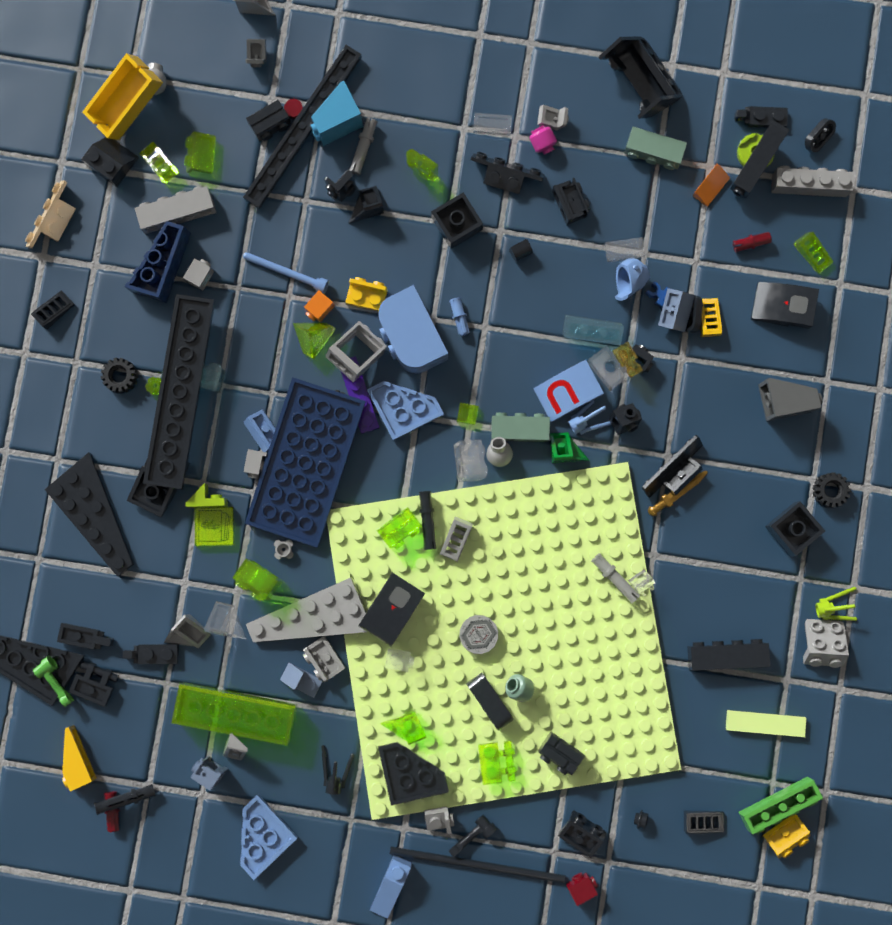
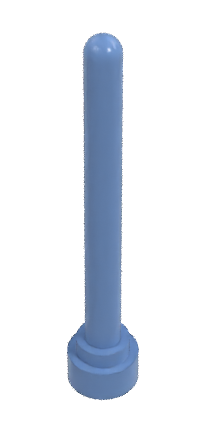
(318, 284)

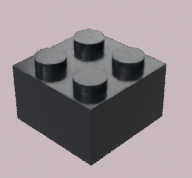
(457, 220)
(795, 528)

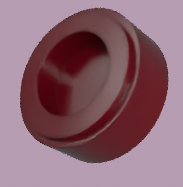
(293, 108)

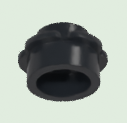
(641, 820)

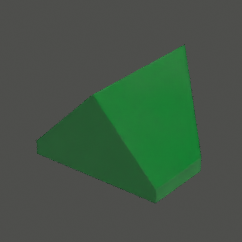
(565, 449)

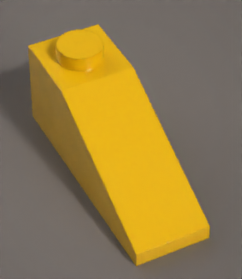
(76, 764)

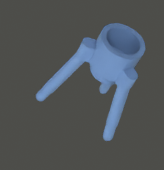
(579, 423)

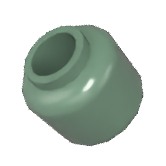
(519, 688)

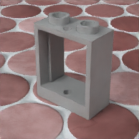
(344, 363)

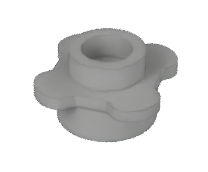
(278, 548)

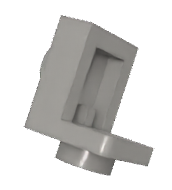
(553, 117)

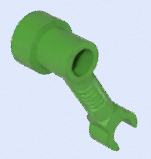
(45, 669)

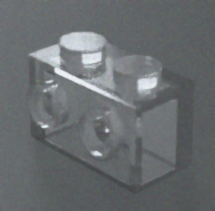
(470, 460)

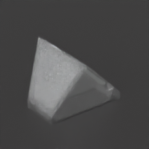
(224, 621)

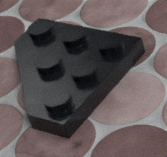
(409, 774)

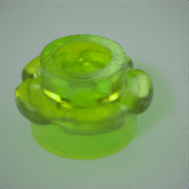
(149, 386)

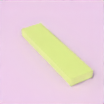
(765, 723)

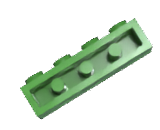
(780, 805)

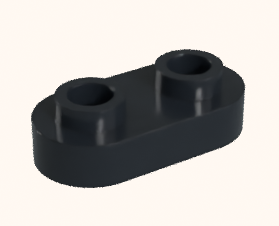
(820, 135)
(695, 316)

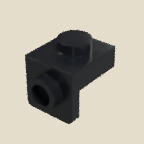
(644, 357)

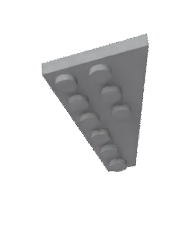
(325, 613)

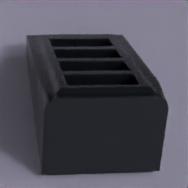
(49, 305)
(688, 821)

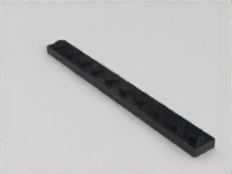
(300, 128)

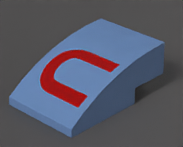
(568, 390)

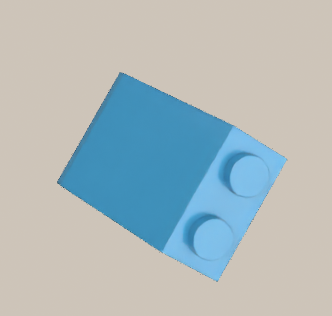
(336, 116)

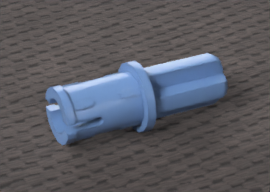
(459, 316)

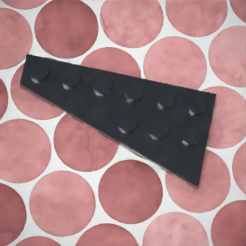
(87, 506)
(21, 657)

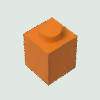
(318, 307)

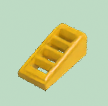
(718, 327)

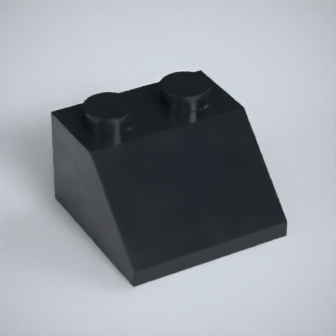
(110, 160)

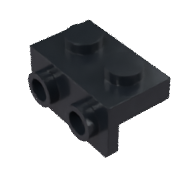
(342, 188)

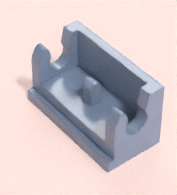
(676, 310)

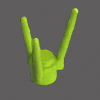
(825, 609)

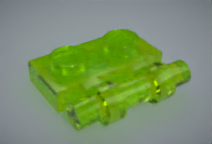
(427, 168)
(490, 762)

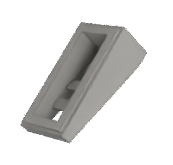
(465, 534)

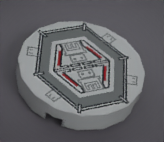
(478, 634)

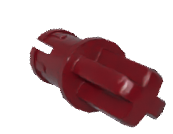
(752, 241)
(112, 816)

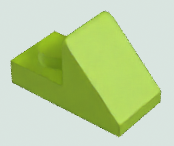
(200, 499)

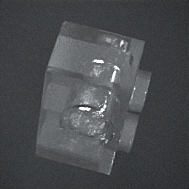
(609, 379)

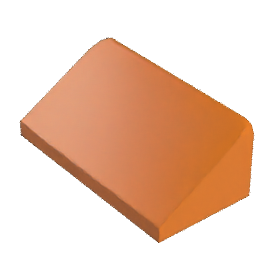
(711, 185)

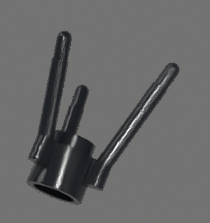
(334, 784)

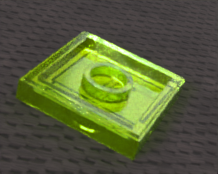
(214, 526)

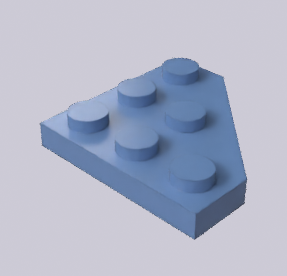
(403, 408)
(263, 836)

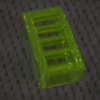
(166, 171)
(804, 250)

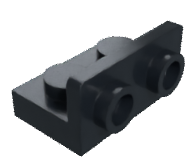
(582, 834)

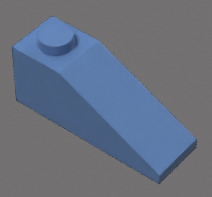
(391, 886)

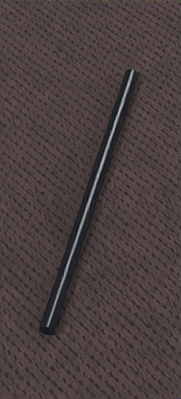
(477, 864)

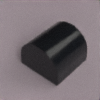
(521, 250)

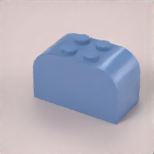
(410, 332)

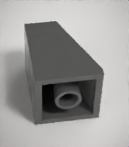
(787, 399)

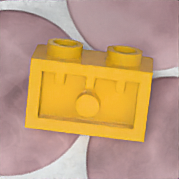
(366, 294)
(787, 836)

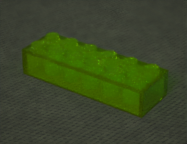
(234, 713)

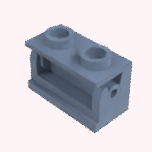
(207, 773)

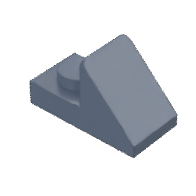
(301, 680)

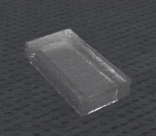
(492, 124)
(624, 249)

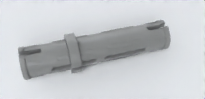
(366, 138)
(609, 571)

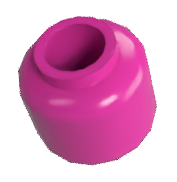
(543, 139)

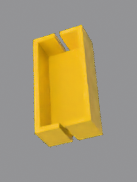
(122, 97)

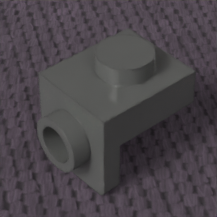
(256, 52)

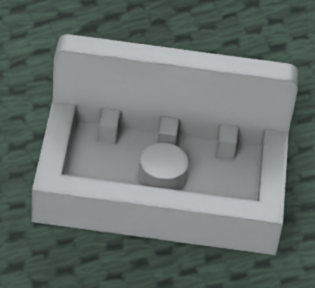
(323, 659)

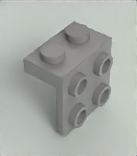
(825, 643)

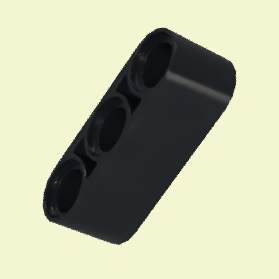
(489, 701)

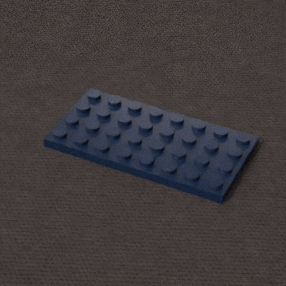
(305, 462)

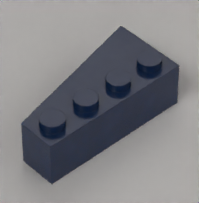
(160, 263)

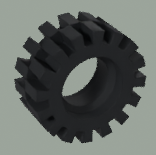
(131, 375)
(837, 479)

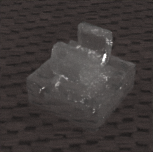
(642, 582)

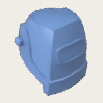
(630, 278)

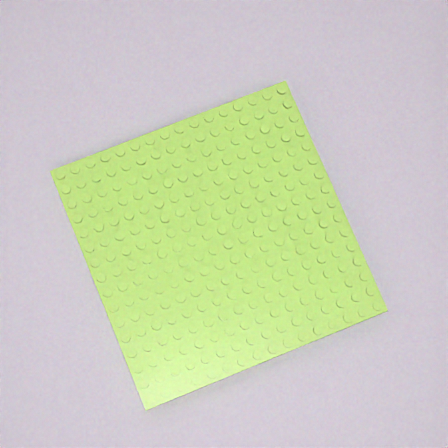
(555, 620)

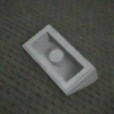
(234, 748)

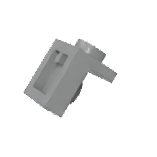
(439, 819)

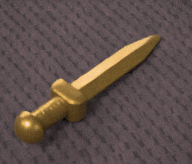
(667, 500)

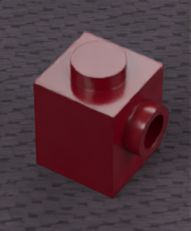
(582, 888)

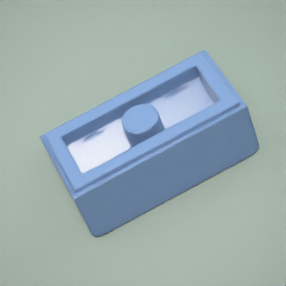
(260, 429)

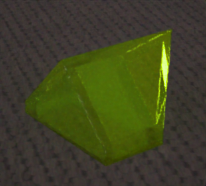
(313, 337)
(406, 726)

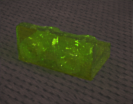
(200, 152)

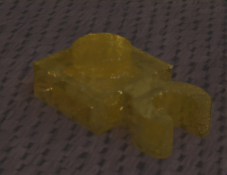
(626, 357)

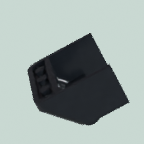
(645, 72)

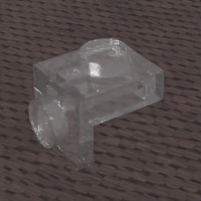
(399, 660)

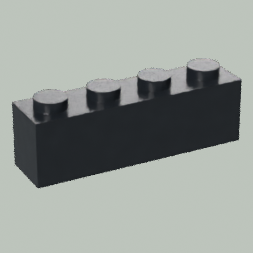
(728, 655)

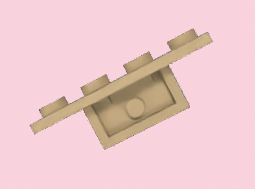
(54, 218)

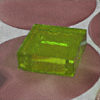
(467, 414)

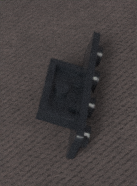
(505, 175)
(677, 470)

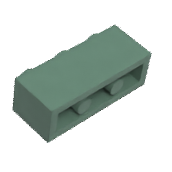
(655, 148)
(521, 427)

